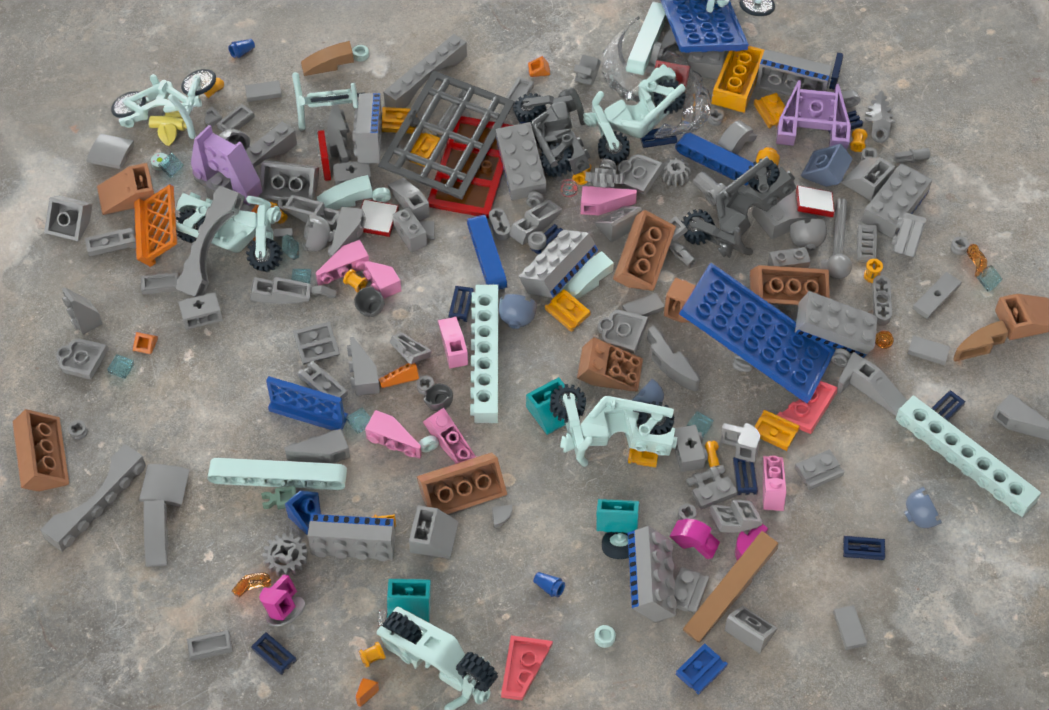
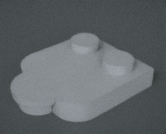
(640, 172)
(623, 329)
(81, 357)

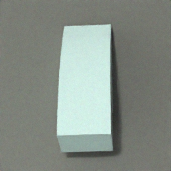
(347, 193)
(589, 275)

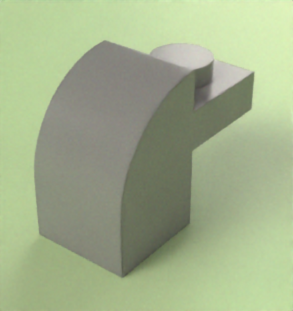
(587, 69)
(736, 136)
(744, 439)

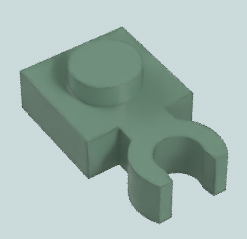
(279, 498)

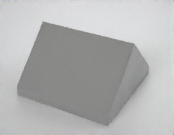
(618, 222)
(749, 628)

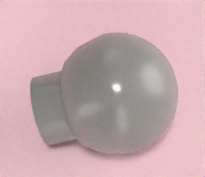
(838, 266)

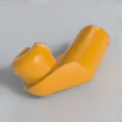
(711, 447)

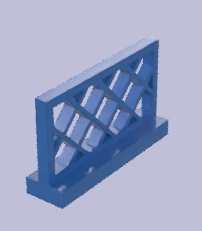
(309, 411)

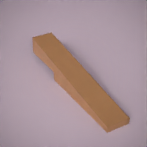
(731, 586)

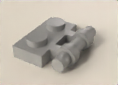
(714, 492)

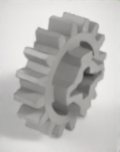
(604, 177)
(285, 563)

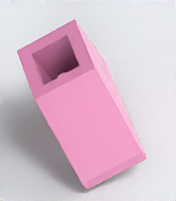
(382, 278)

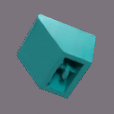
(539, 406)
(617, 515)
(410, 595)

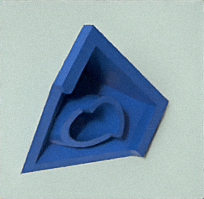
(301, 507)

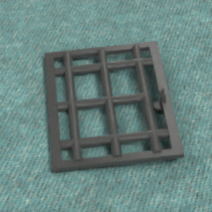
(413, 121)

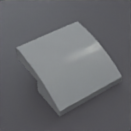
(110, 151)
(316, 343)
(164, 483)
(737, 518)

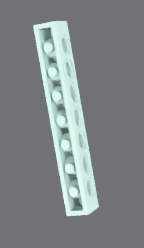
(485, 325)
(978, 457)

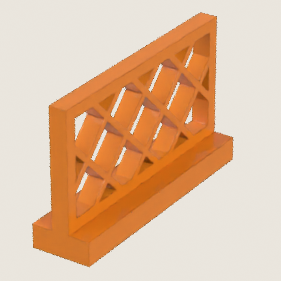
(146, 226)

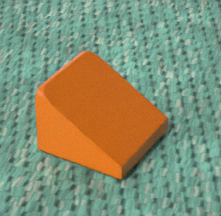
(539, 67)
(144, 343)
(366, 691)

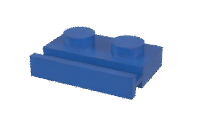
(701, 668)

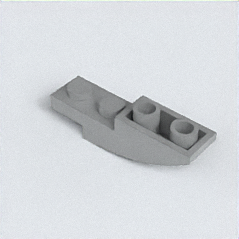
(337, 135)
(672, 364)

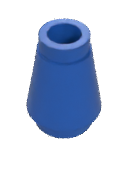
(241, 47)
(550, 584)

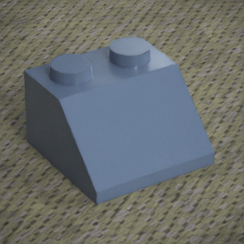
(827, 165)

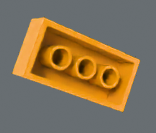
(737, 79)

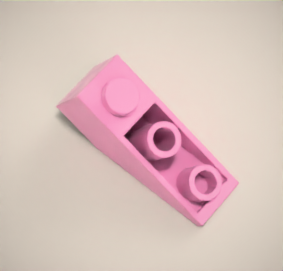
(604, 200)
(346, 258)
(453, 342)
(390, 433)
(449, 436)
(773, 483)

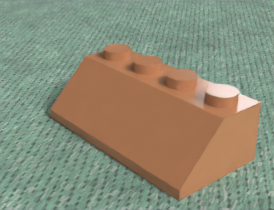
(644, 251)
(788, 284)
(40, 451)
(463, 484)

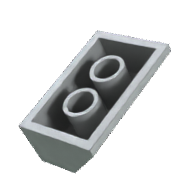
(288, 179)

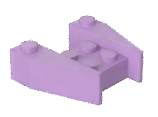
(814, 111)
(215, 155)

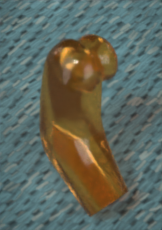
(978, 258)
(250, 581)

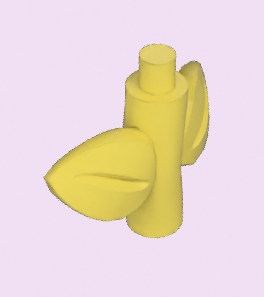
(168, 126)

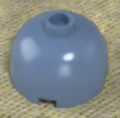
(516, 310)
(650, 392)
(921, 510)

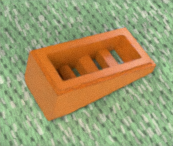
(401, 375)

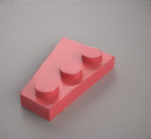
(809, 414)
(522, 665)

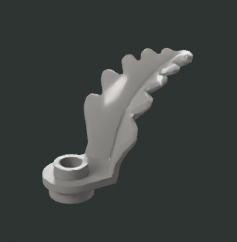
(880, 117)

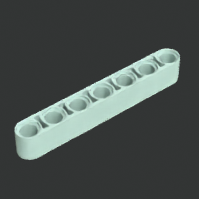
(646, 39)
(277, 473)

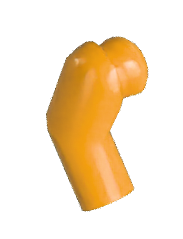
(219, 84)

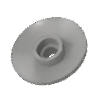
(300, 606)

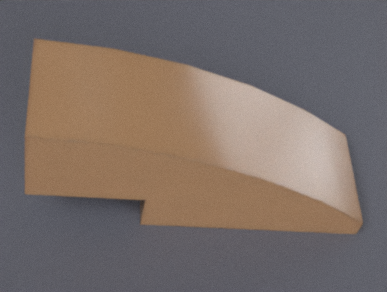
(328, 59)
(982, 341)

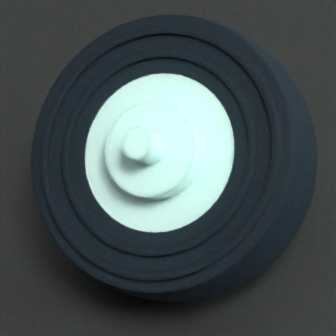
(615, 545)

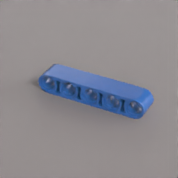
(712, 156)
(486, 251)

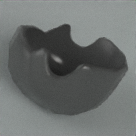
(369, 302)
(438, 397)

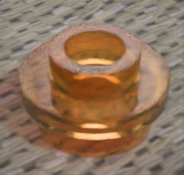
(884, 335)

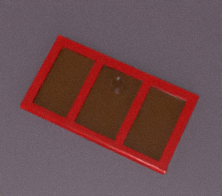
(484, 186)

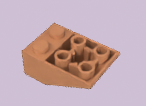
(125, 188)
(676, 298)
(1023, 315)
(609, 366)

